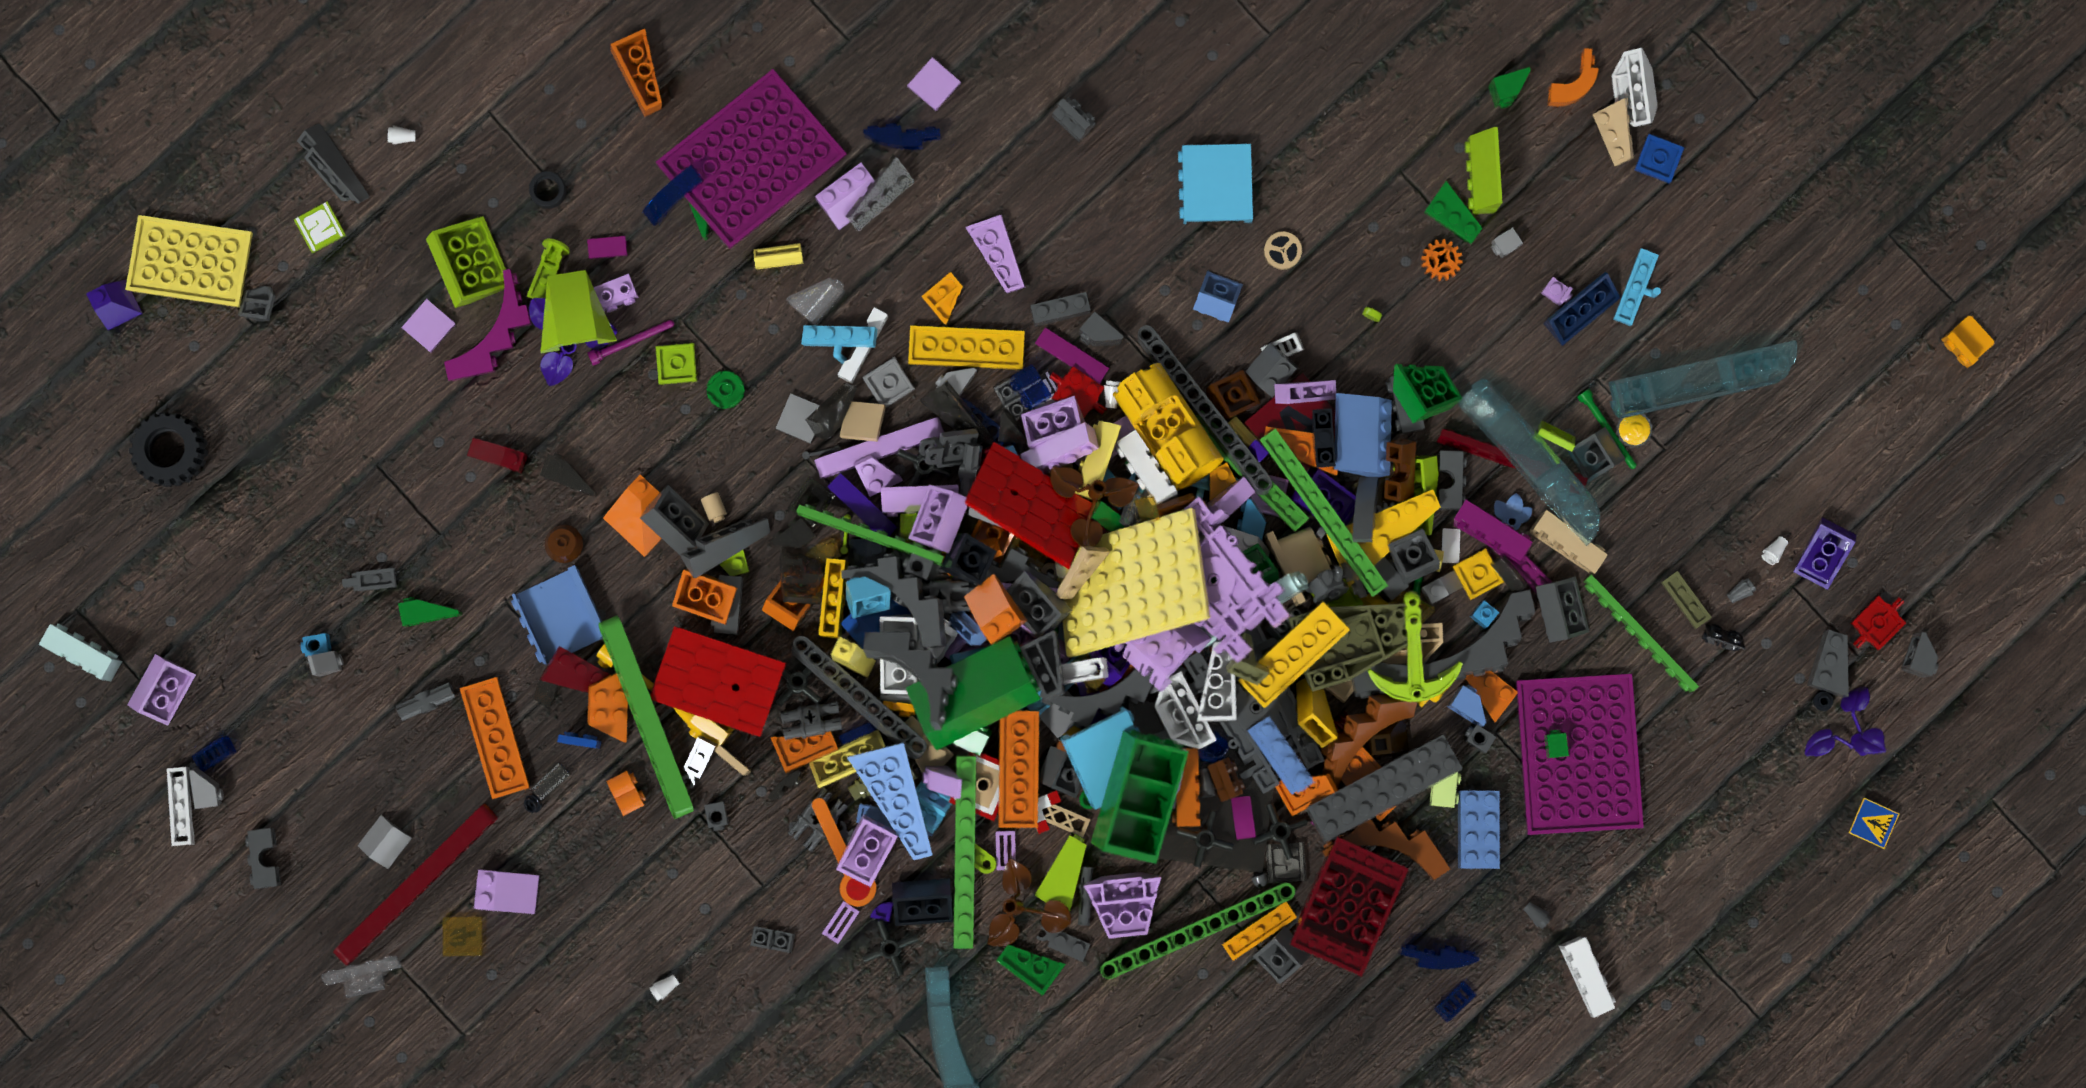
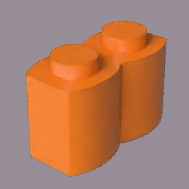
(626, 793)

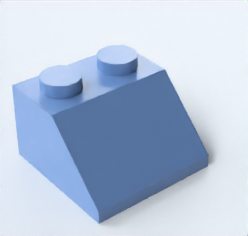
(1217, 296)
(1468, 705)

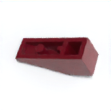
(497, 455)

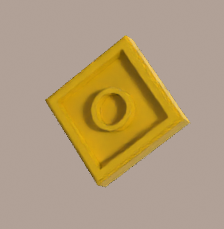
(1477, 574)

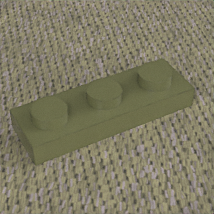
(1686, 600)

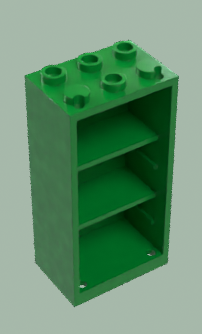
(988, 689)
(1139, 796)

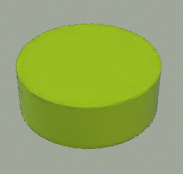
(1372, 314)

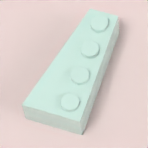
(80, 652)

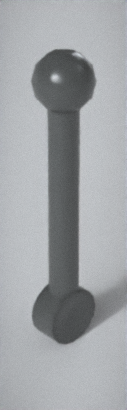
(806, 455)

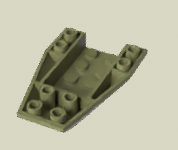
(1373, 636)

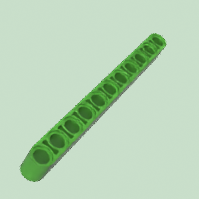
(645, 717)
(1207, 930)

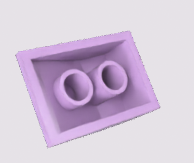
(867, 850)
(506, 891)

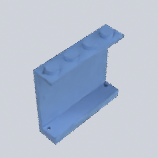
(558, 614)
(1280, 756)

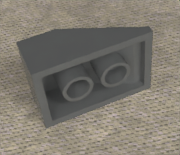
(1038, 604)

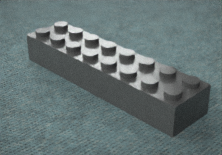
(1384, 789)

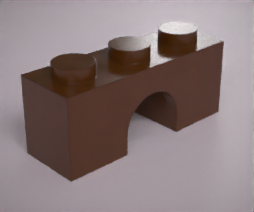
(1401, 484)

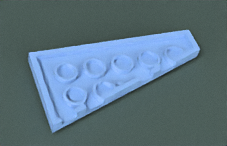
(891, 784)

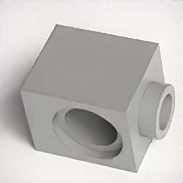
(1506, 243)

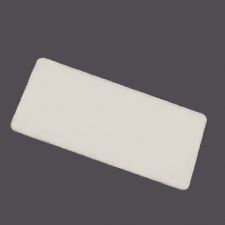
(1451, 545)

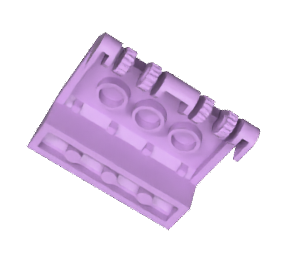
(1164, 652)

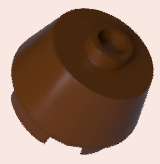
(563, 543)

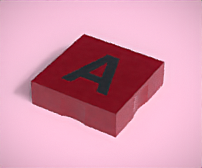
(1287, 416)

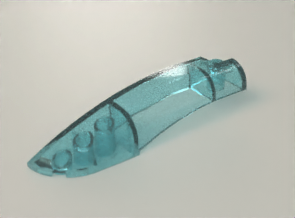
(1702, 380)
(1533, 459)
(945, 1043)

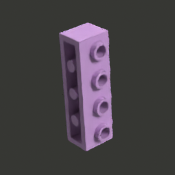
(616, 293)
(1063, 448)

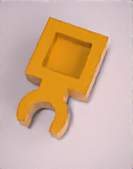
(903, 709)

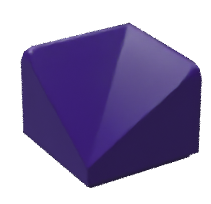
(1258, 450)

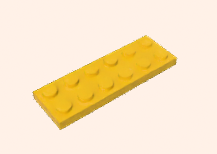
(966, 347)
(1297, 652)

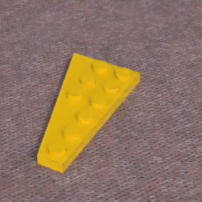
(1393, 525)

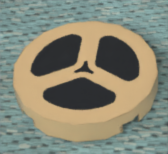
(1282, 250)

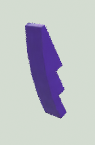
(861, 505)

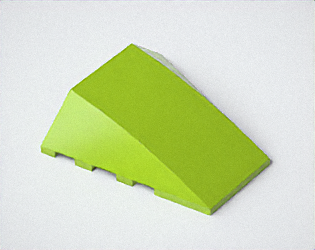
(573, 313)

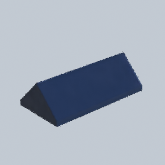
(1582, 309)

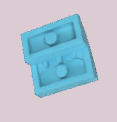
(933, 807)

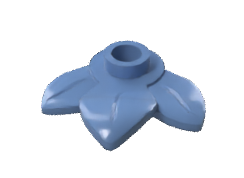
(1512, 509)

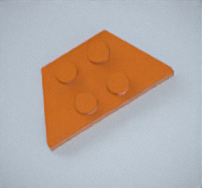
(608, 707)

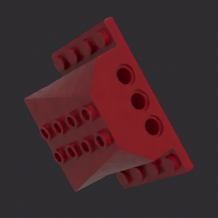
(1348, 906)

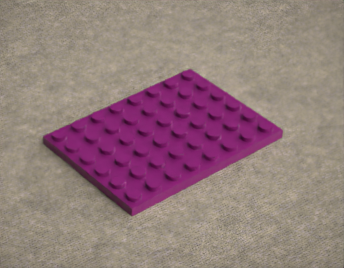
(753, 158)
(1601, 776)

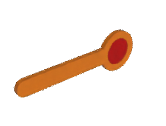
(851, 890)

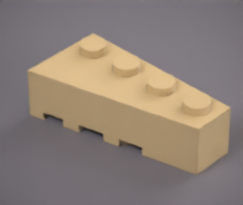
(1564, 541)

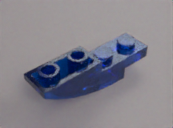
(892, 136)
(1446, 958)

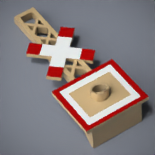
(987, 800)

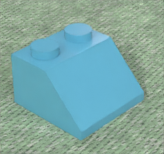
(866, 597)

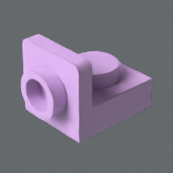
(1557, 292)

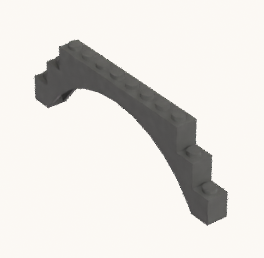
(1482, 656)

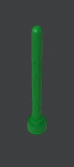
(1587, 399)

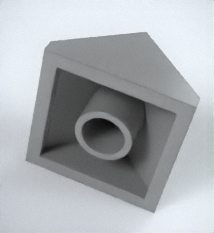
(384, 842)

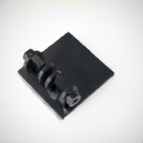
(1731, 638)

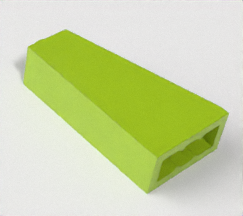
(1064, 873)

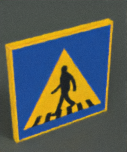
(1873, 823)

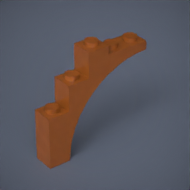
(1359, 728)
(1418, 847)

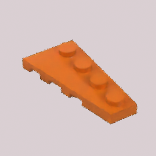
(1301, 445)

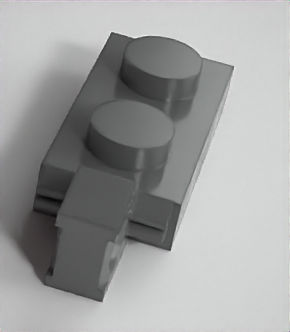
(372, 580)

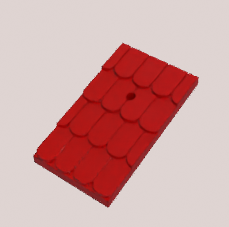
(1025, 504)
(700, 676)

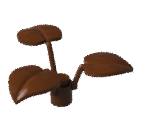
(1119, 492)
(1002, 927)

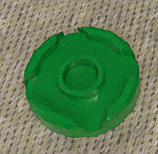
(725, 389)

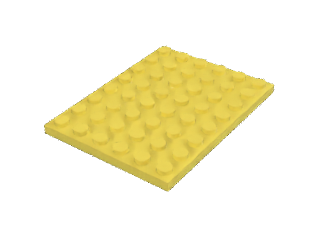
(1142, 586)

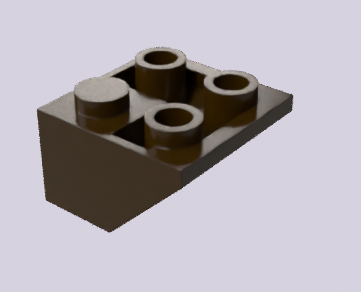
(1390, 740)

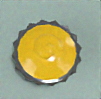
(1634, 430)

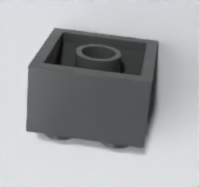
(1099, 332)
(1271, 368)
(1596, 454)
(1414, 556)
(1920, 657)
(1059, 773)
(1280, 957)

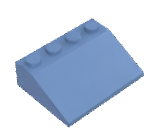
(1362, 434)

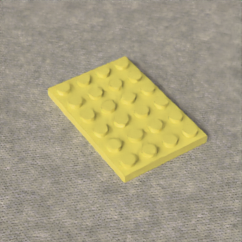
(189, 261)

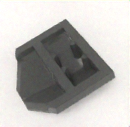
(257, 303)

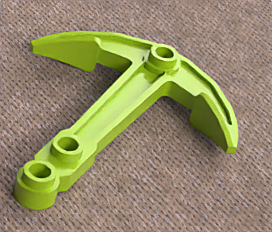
(1415, 677)

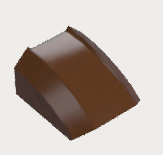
(1233, 394)

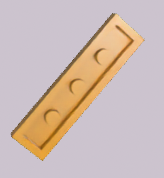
(1259, 931)

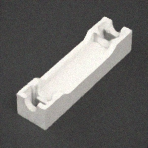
(851, 367)
(1084, 671)
(180, 806)

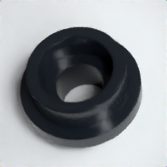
(1817, 701)
(532, 803)

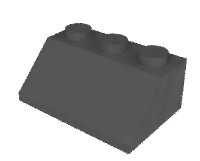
(674, 520)
(1562, 609)

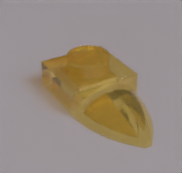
(824, 550)

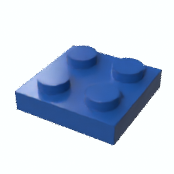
(1659, 158)
(586, 741)

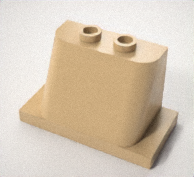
(1299, 553)

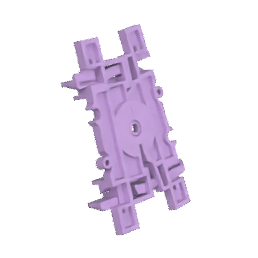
(1238, 597)

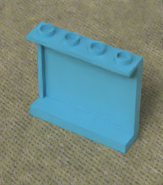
(1216, 183)
(1095, 751)

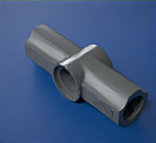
(970, 467)
(426, 701)

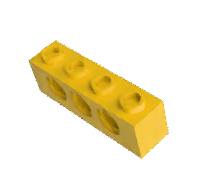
(833, 599)

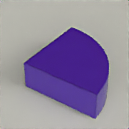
(882, 911)

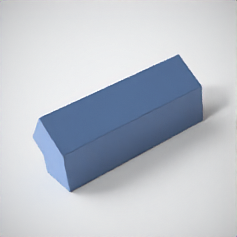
(967, 628)

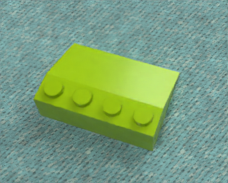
(1484, 172)
(467, 261)

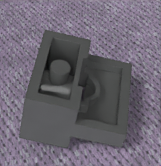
(1082, 122)

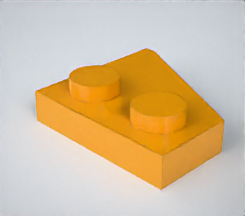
(943, 296)
(1220, 480)

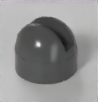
(1260, 879)

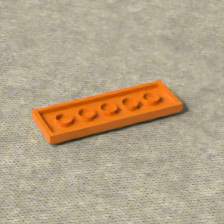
(494, 738)
(1018, 770)

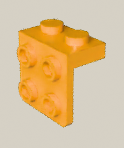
(1968, 341)

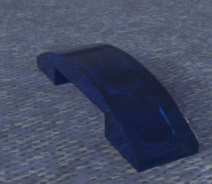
(672, 194)

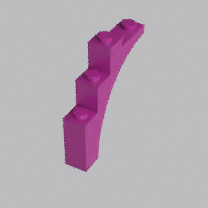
(500, 338)

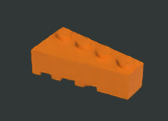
(638, 70)
(1187, 801)

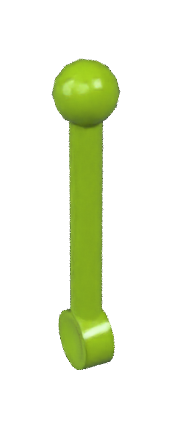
(844, 549)

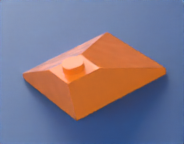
(626, 514)

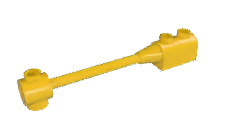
(698, 726)

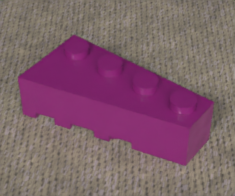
(1492, 532)

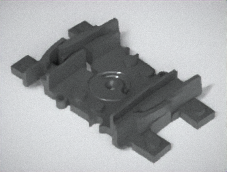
(1280, 711)

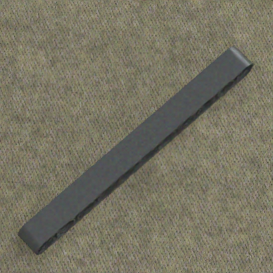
(1206, 419)

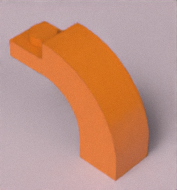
(1570, 93)

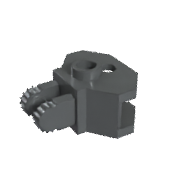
(1328, 584)

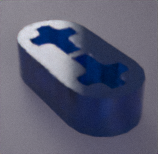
(857, 733)

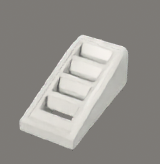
(1298, 343)

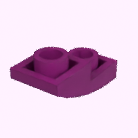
(1243, 817)

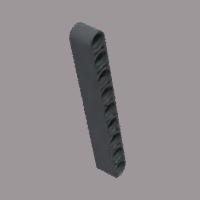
(855, 688)

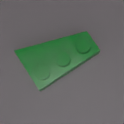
(1453, 214)
(1030, 968)

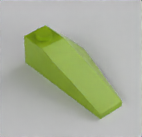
(1425, 480)

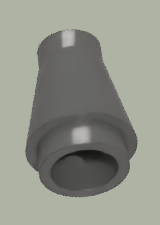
(1741, 590)
(1206, 784)
(1537, 915)

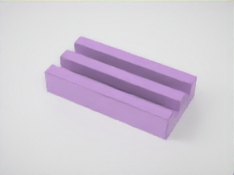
(1004, 833)
(831, 936)

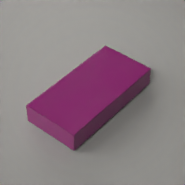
(607, 247)

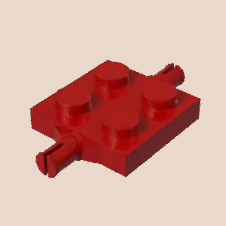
(1080, 386)
(1878, 623)

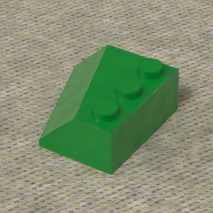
(1424, 390)

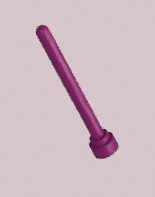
(596, 355)

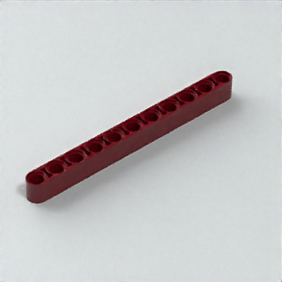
(415, 884)

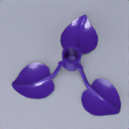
(556, 366)
(1865, 743)

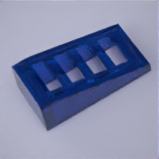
(223, 746)
(1442, 1011)

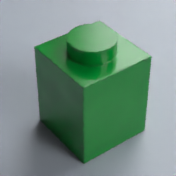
(1556, 744)

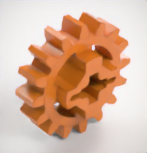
(1435, 256)

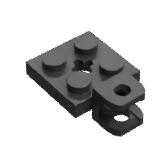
(942, 448)

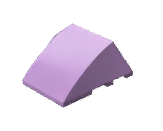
(1124, 902)

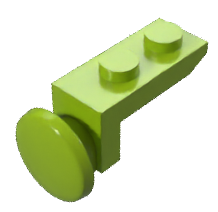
(549, 265)

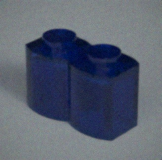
(1030, 387)

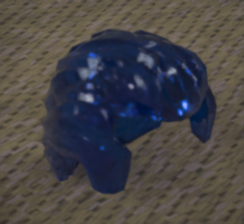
(1214, 751)

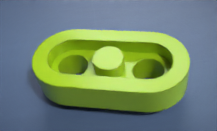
(980, 856)

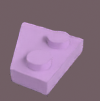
(875, 474)

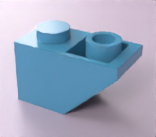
(1253, 520)

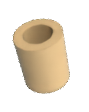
(714, 507)

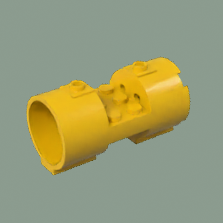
(1168, 426)

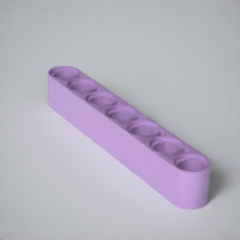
(886, 446)

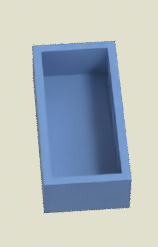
(1478, 830)

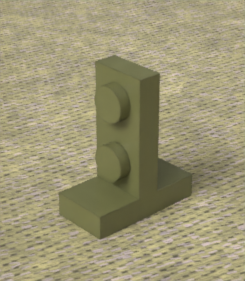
(1247, 667)

